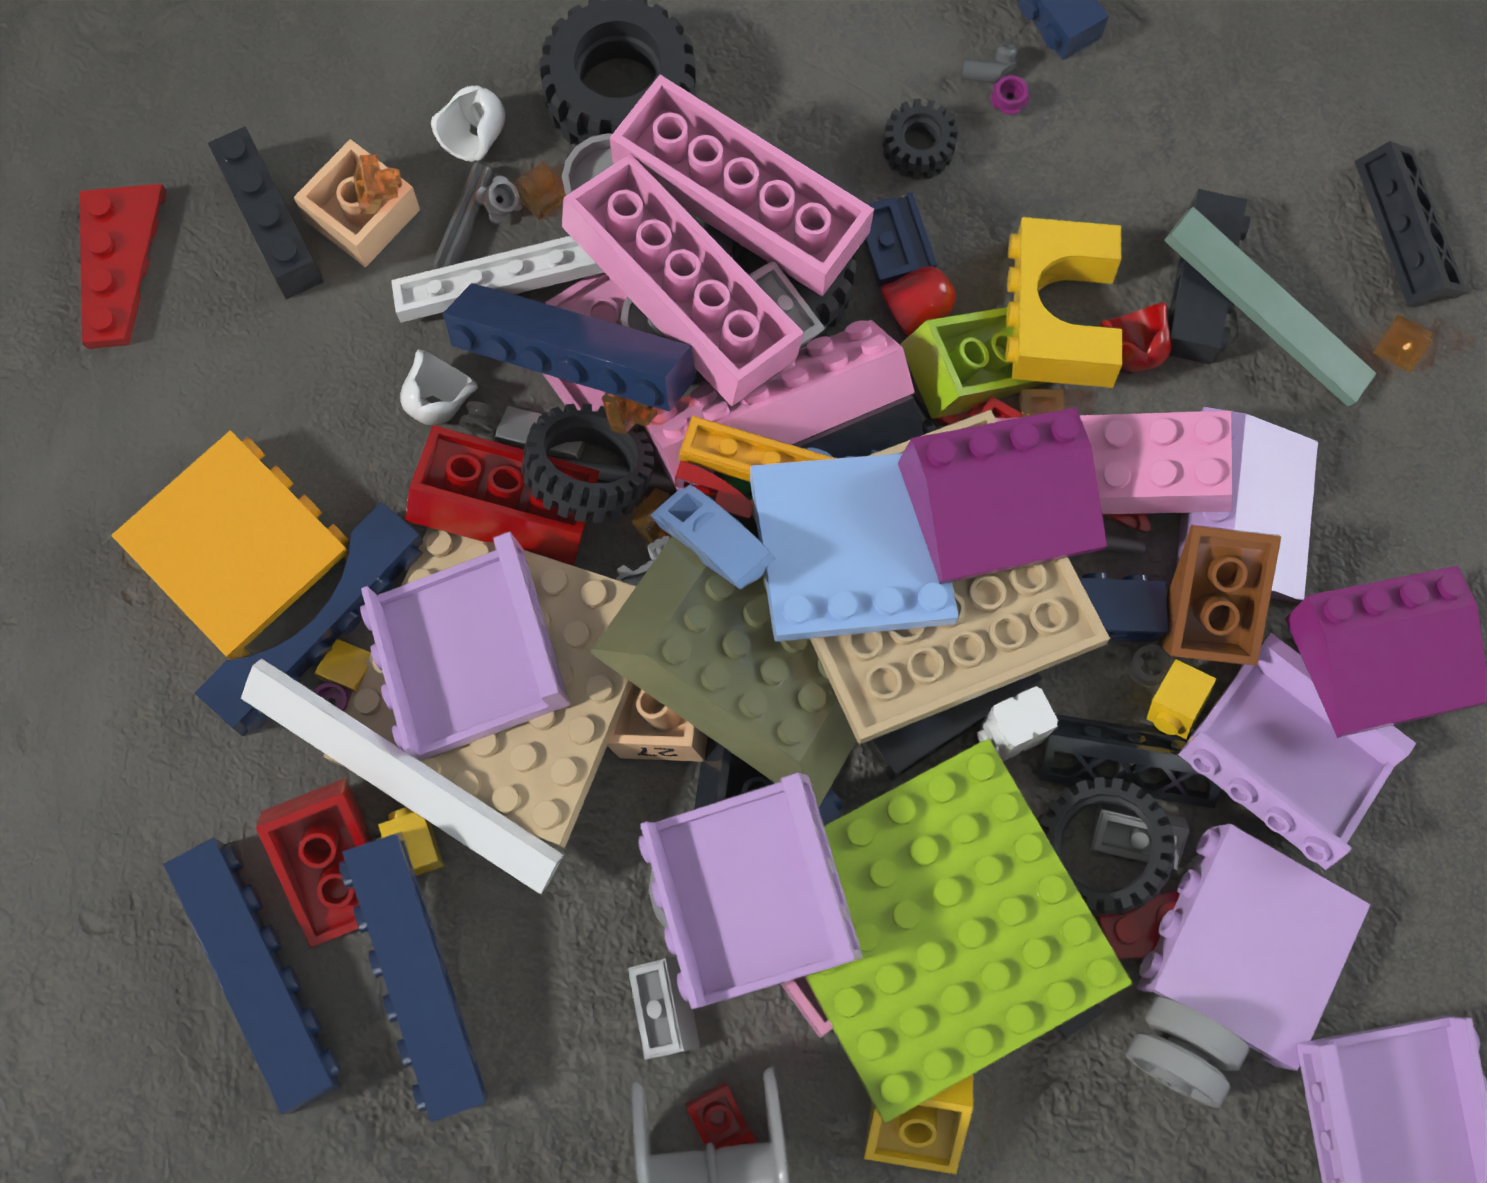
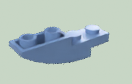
(713, 536)

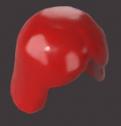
(919, 297)
(1143, 330)

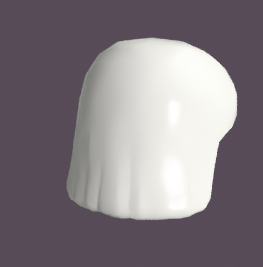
(467, 107)
(436, 378)

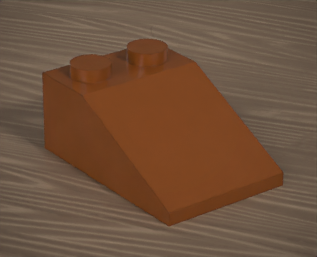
(1221, 595)

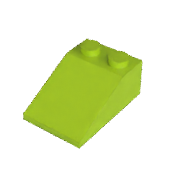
(965, 353)

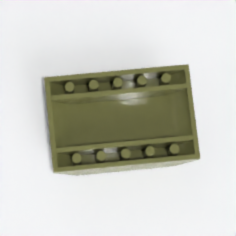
(717, 665)

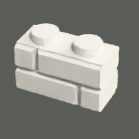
(1018, 723)

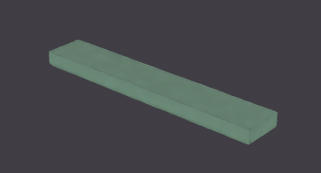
(1270, 306)

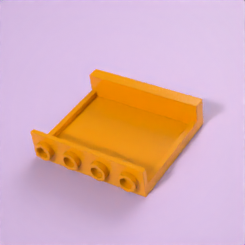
(232, 543)

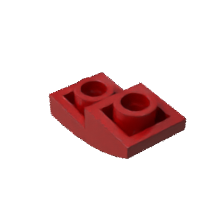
(719, 1118)

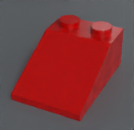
(305, 848)

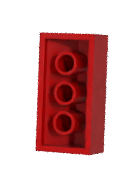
(480, 493)

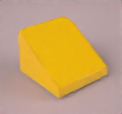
(344, 665)

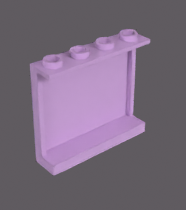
(464, 652)
(1282, 759)
(749, 892)
(1254, 943)
(1398, 1103)

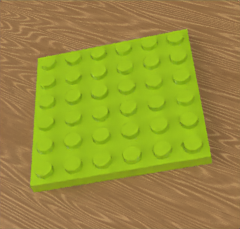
(960, 931)

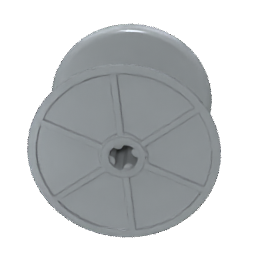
(730, 1164)

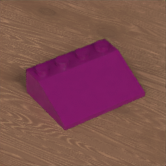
(1005, 494)
(1393, 650)

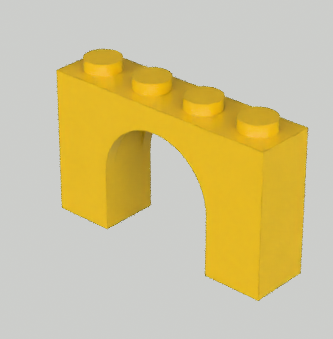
(1041, 343)

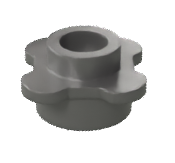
(510, 199)

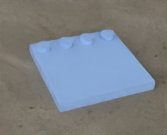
(845, 550)

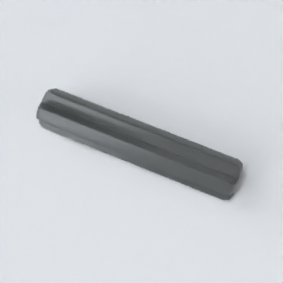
(463, 218)

